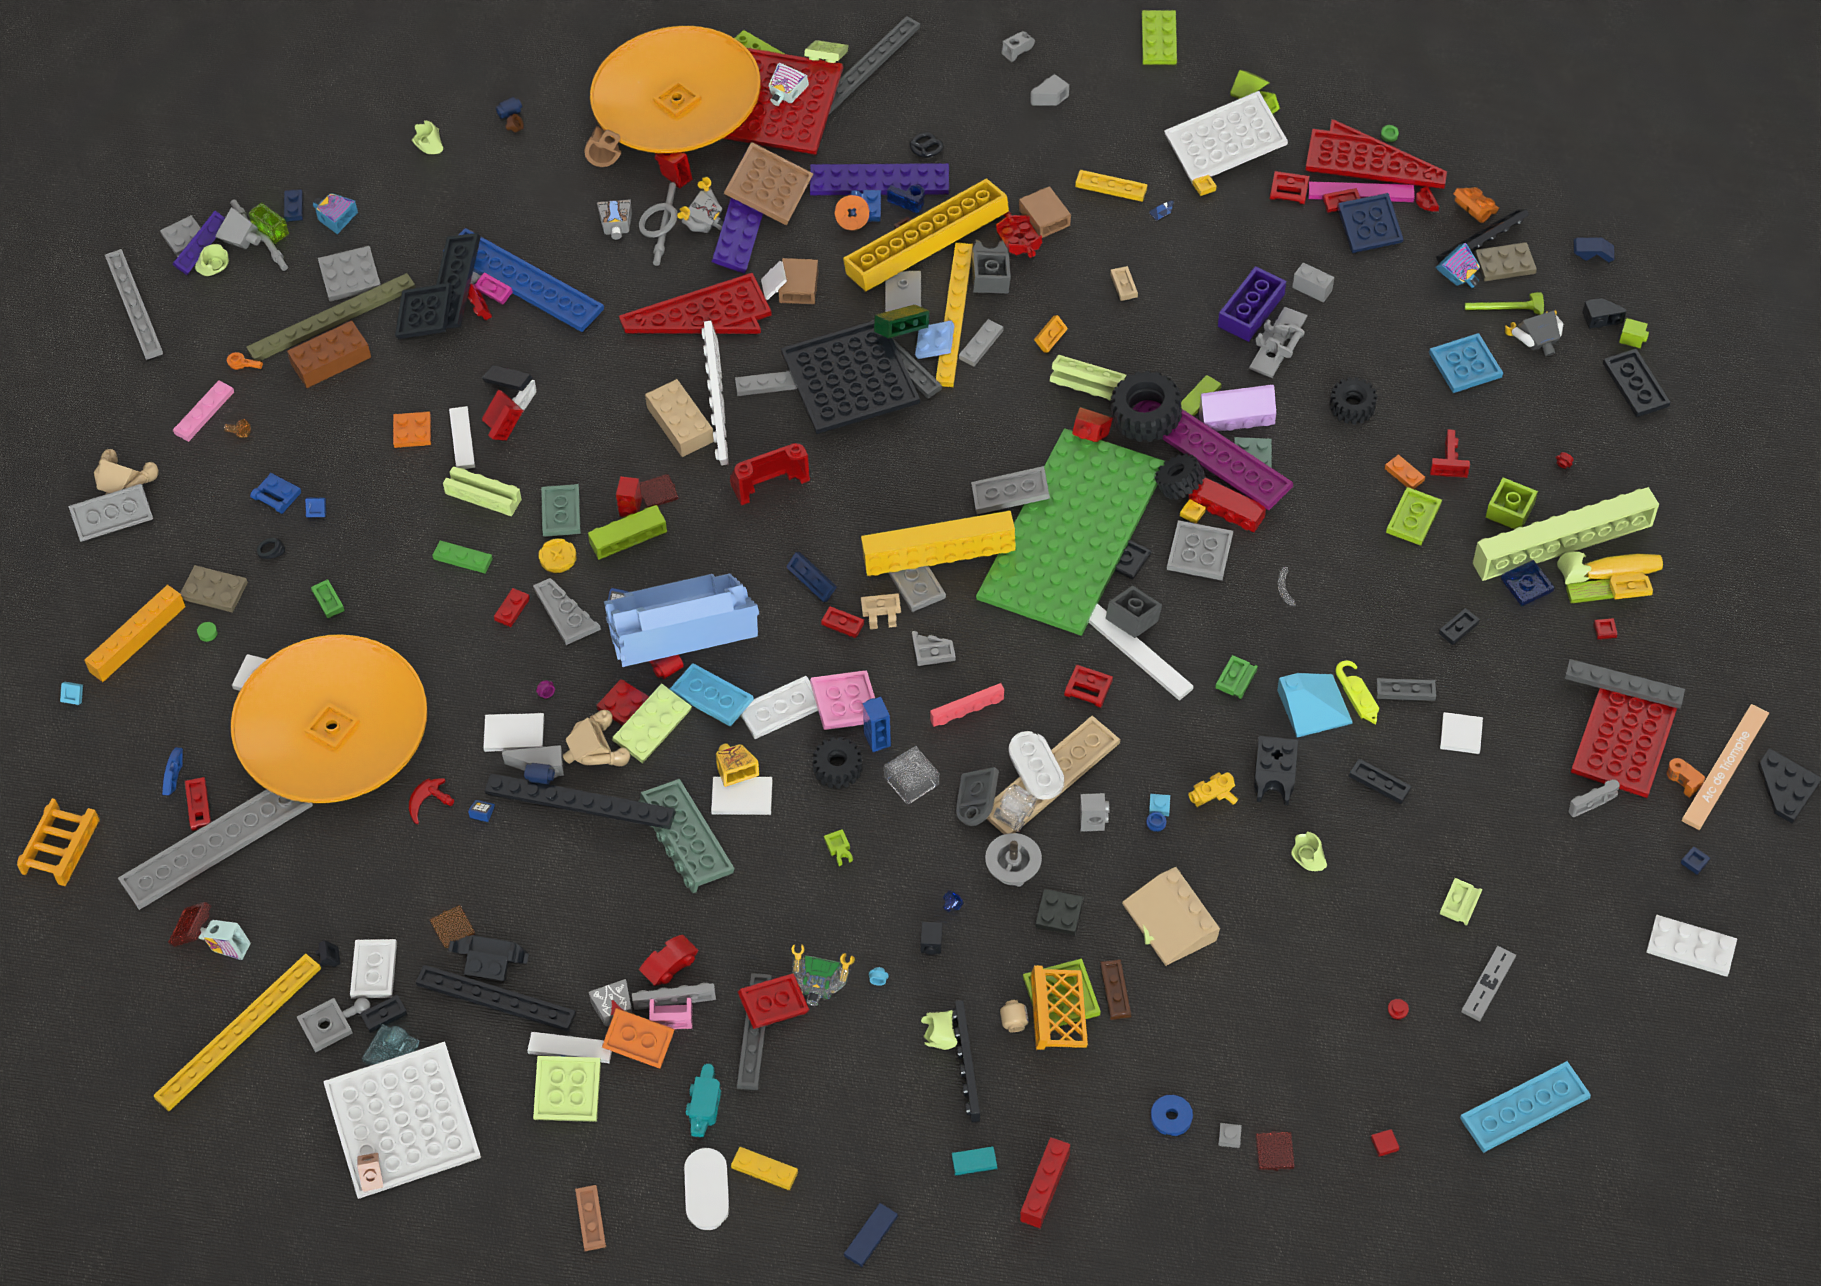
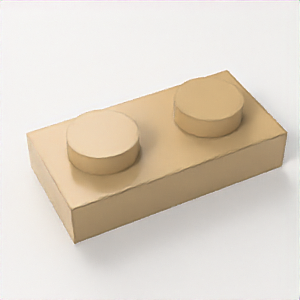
(1124, 283)

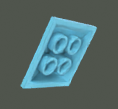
(1312, 703)

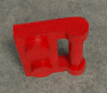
(1291, 183)
(1089, 680)

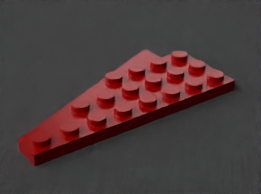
(1359, 155)
(729, 305)

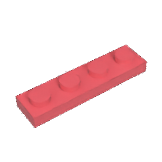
(966, 705)

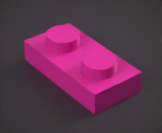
(493, 288)

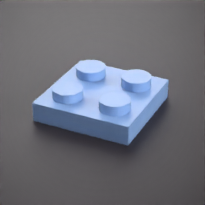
(935, 340)

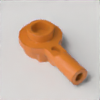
(237, 361)

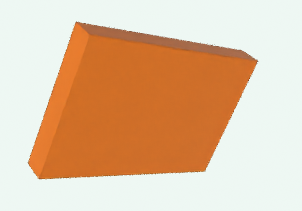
(638, 1038)

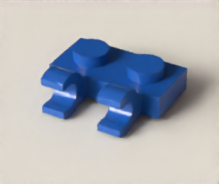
(873, 199)

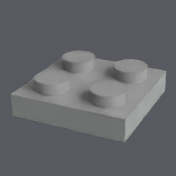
(180, 234)

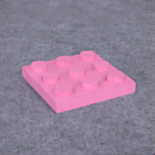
(841, 698)

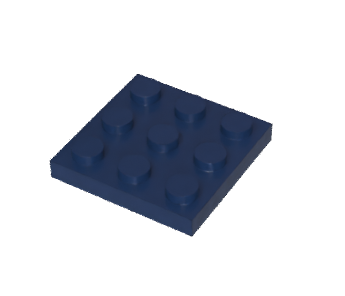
(1370, 222)

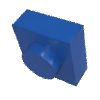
(315, 507)

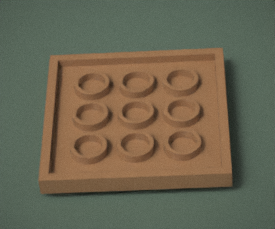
(768, 183)

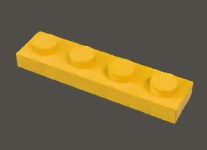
(1111, 185)

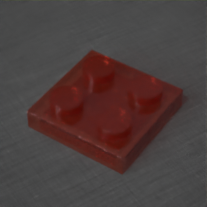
(190, 924)

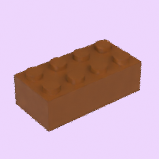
(329, 354)

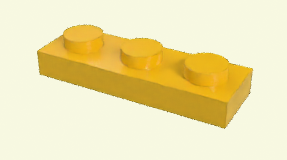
(764, 1168)

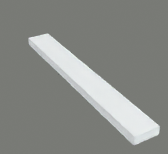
(1141, 655)

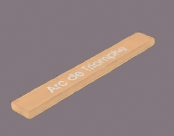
(1725, 767)

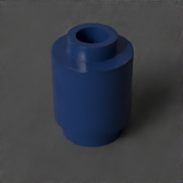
(508, 107)
(539, 773)

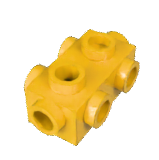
(1217, 787)

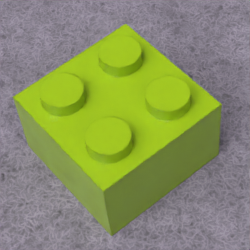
(1511, 504)

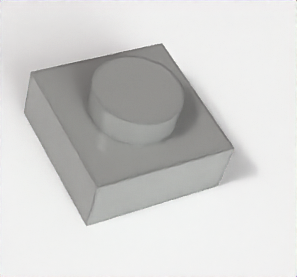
(1229, 1135)

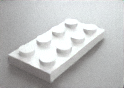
(1691, 945)

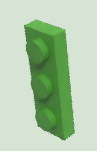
(462, 557)

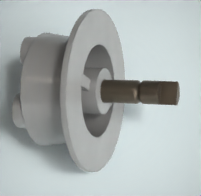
(1013, 858)

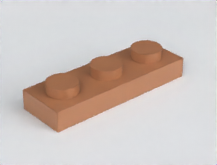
(590, 1218)

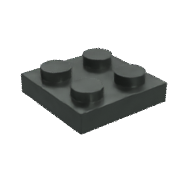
(1059, 912)

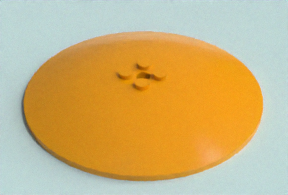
(689, 63)
(320, 682)

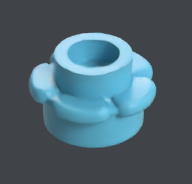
(878, 976)

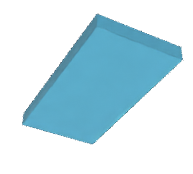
(711, 694)

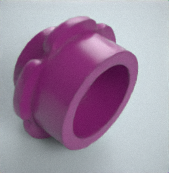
(545, 689)

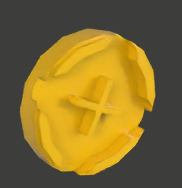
(557, 555)

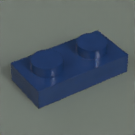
(293, 205)

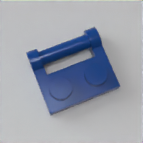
(279, 489)

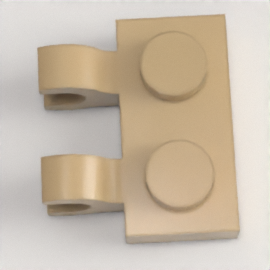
(881, 605)

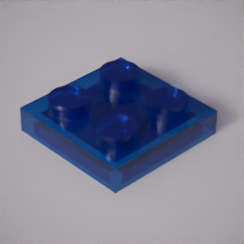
(1527, 582)

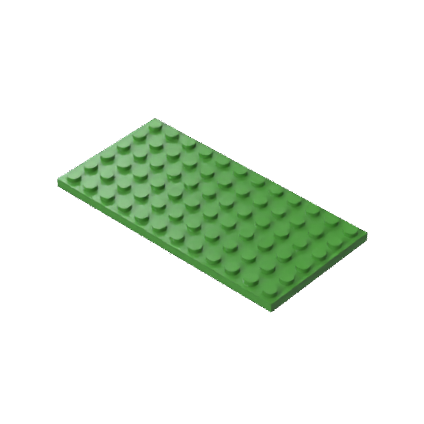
(1076, 536)

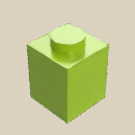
(1634, 333)

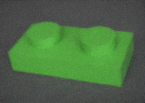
(327, 598)

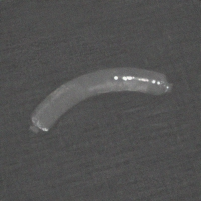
(1282, 589)

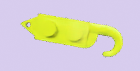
(1358, 693)

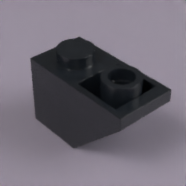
(1602, 313)

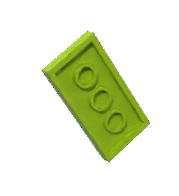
(1159, 37)

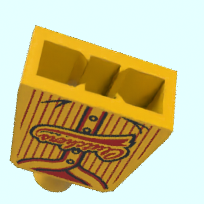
(735, 764)

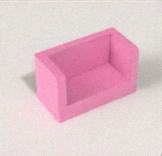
(672, 1015)

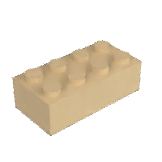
(679, 418)

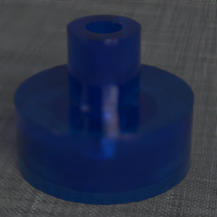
(952, 901)

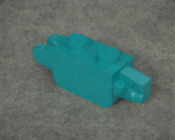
(704, 1102)

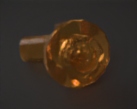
(242, 428)

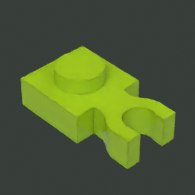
(838, 844)

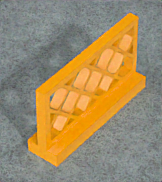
(1041, 1003)

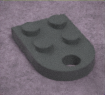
(976, 795)

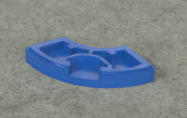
(172, 770)

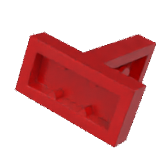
(1450, 465)

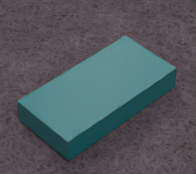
(974, 1160)

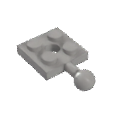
(338, 1026)

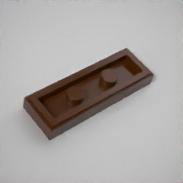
(1115, 989)

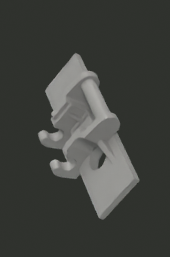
(1286, 327)

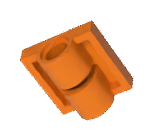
(1475, 203)

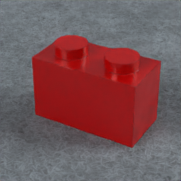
(628, 496)

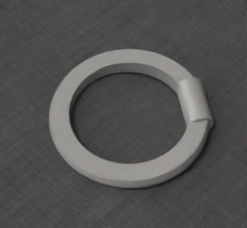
(662, 206)

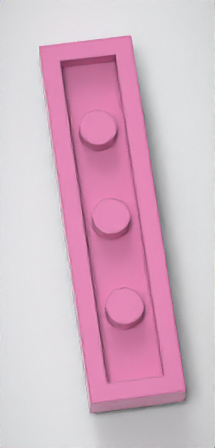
(203, 411)

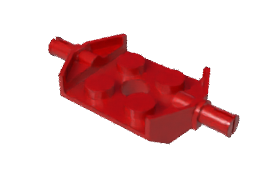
(1018, 234)

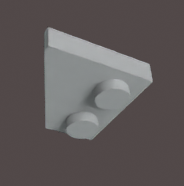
(932, 649)

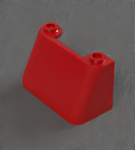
(788, 460)

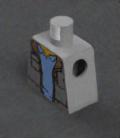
(615, 217)

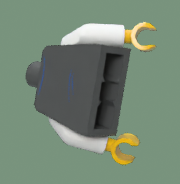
(1538, 331)

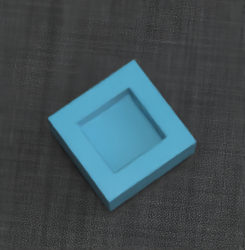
(71, 693)
(1160, 804)

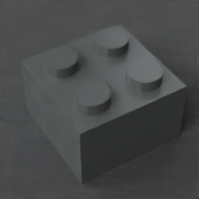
(1133, 611)

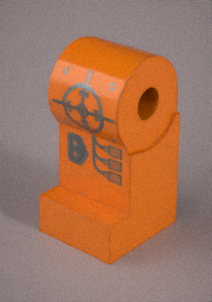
(1685, 775)

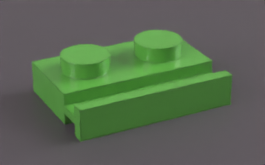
(1236, 677)

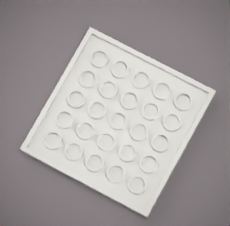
(406, 1114)

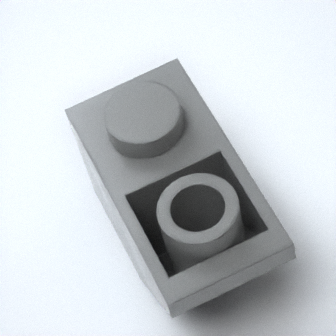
(1050, 92)

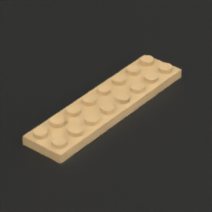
(1074, 756)

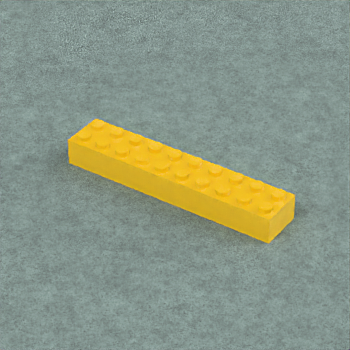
(926, 234)

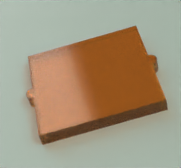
(452, 925)

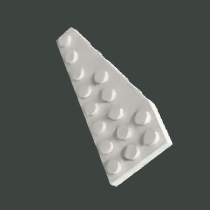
(715, 386)

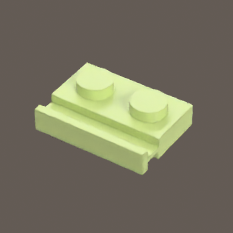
(1460, 901)

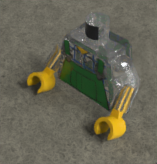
(819, 976)

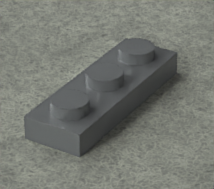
(1406, 689)

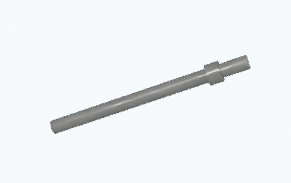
(659, 247)

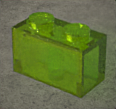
(269, 222)

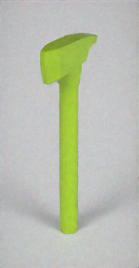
(1536, 304)

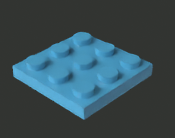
(1465, 363)

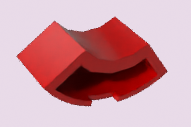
(663, 965)

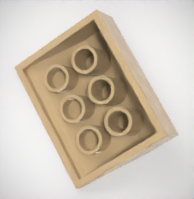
(1172, 916)

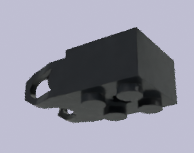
(1275, 766)

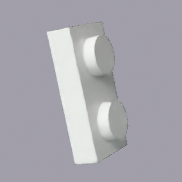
(524, 397)

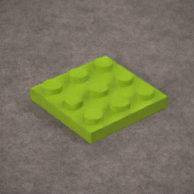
(1090, 1002)

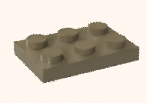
(1505, 261)
(213, 588)

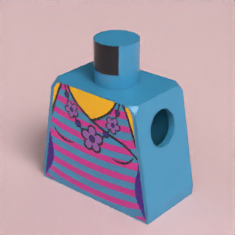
(335, 211)
(1460, 266)

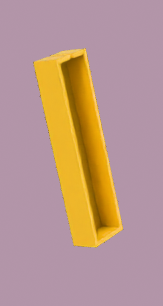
(938, 543)

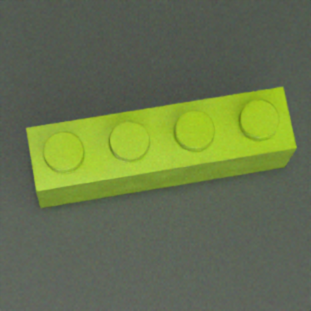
(627, 532)

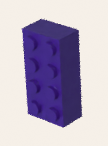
(1252, 303)

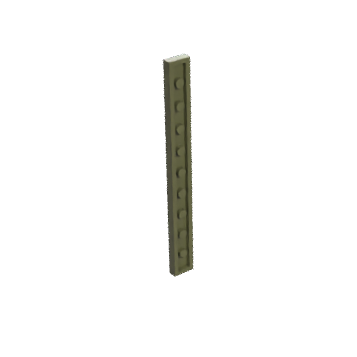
(330, 318)

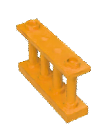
(70, 855)

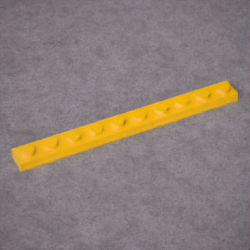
(955, 311)
(237, 1032)

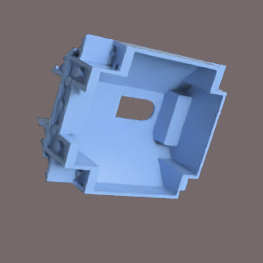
(680, 618)

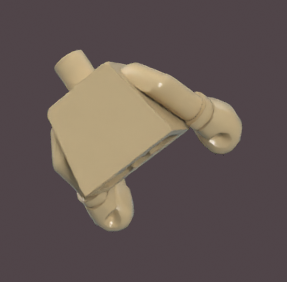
(114, 477)
(589, 744)

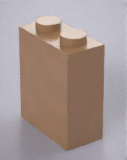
(1045, 211)
(801, 281)

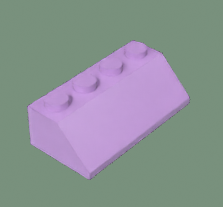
(1238, 408)

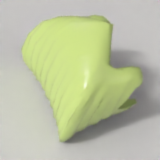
(428, 138)
(212, 260)
(1572, 567)
(1309, 852)
(940, 1030)

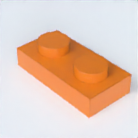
(1404, 472)

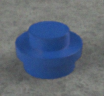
(1156, 821)

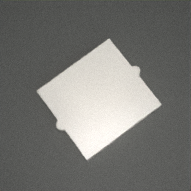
(773, 280)

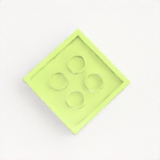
(567, 1088)

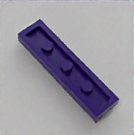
(203, 238)

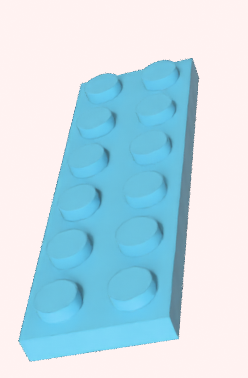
(1525, 1106)

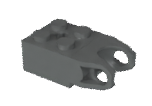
(990, 268)

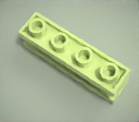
(1085, 377)
(482, 491)

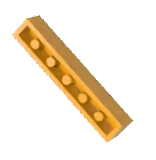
(135, 633)

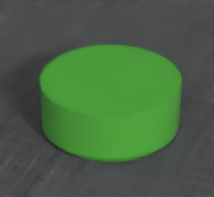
(1389, 133)
(207, 631)

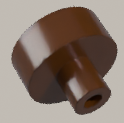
(514, 123)

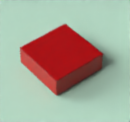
(1605, 628)
(1385, 1142)

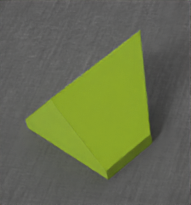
(1247, 84)

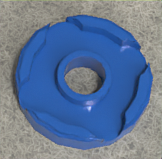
(1174, 1104)

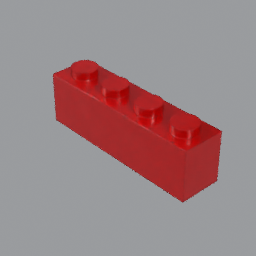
(1229, 504)
(1045, 1182)

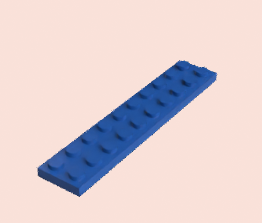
(536, 285)

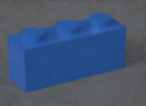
(876, 724)

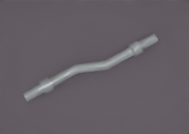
(275, 254)

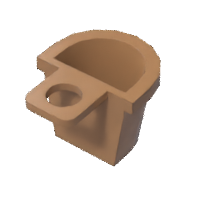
(602, 148)

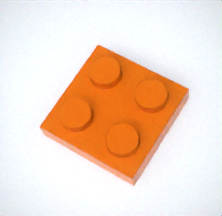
(411, 429)

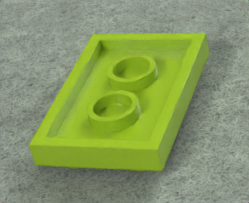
(1414, 516)

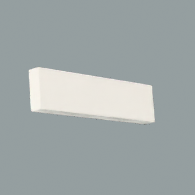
(462, 438)
(567, 1046)

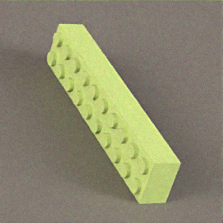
(1565, 533)

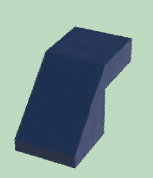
(1589, 247)

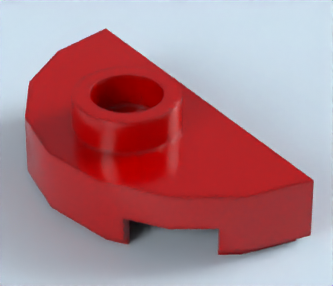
(1426, 200)

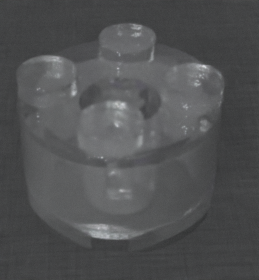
(1015, 806)

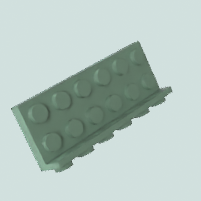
(690, 839)

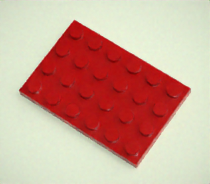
(1624, 741)

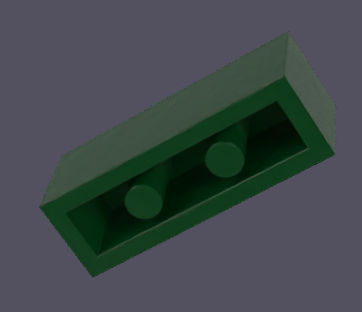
(901, 321)

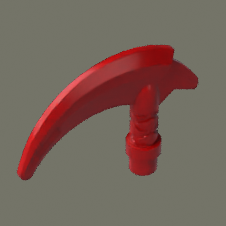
(422, 791)

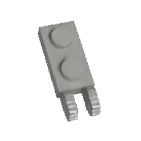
(1594, 798)

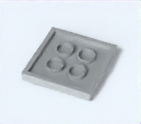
(349, 273)
(1200, 550)

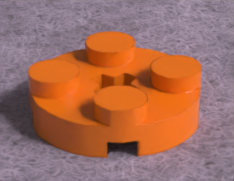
(852, 222)

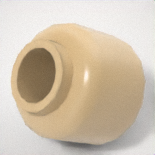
(1014, 1016)

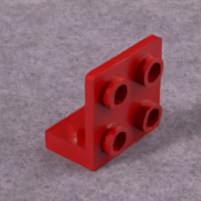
(502, 416)

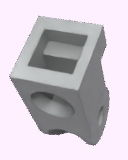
(1016, 45)

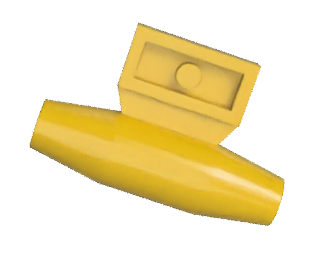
(1626, 573)

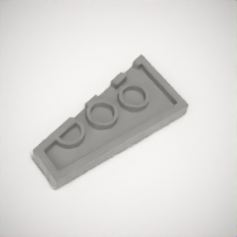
(566, 615)

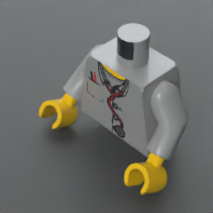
(703, 211)

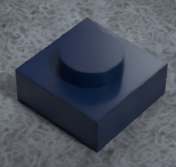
(1695, 860)

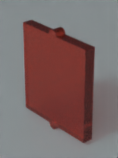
(658, 491)
(1275, 1151)

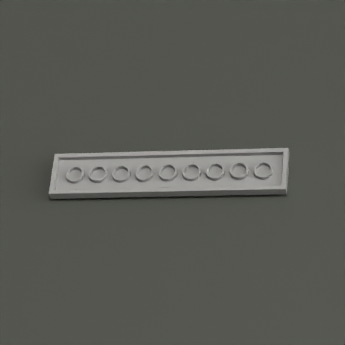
(208, 846)

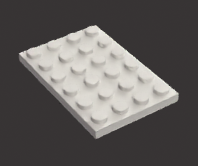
(1226, 137)

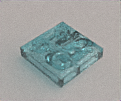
(389, 1044)

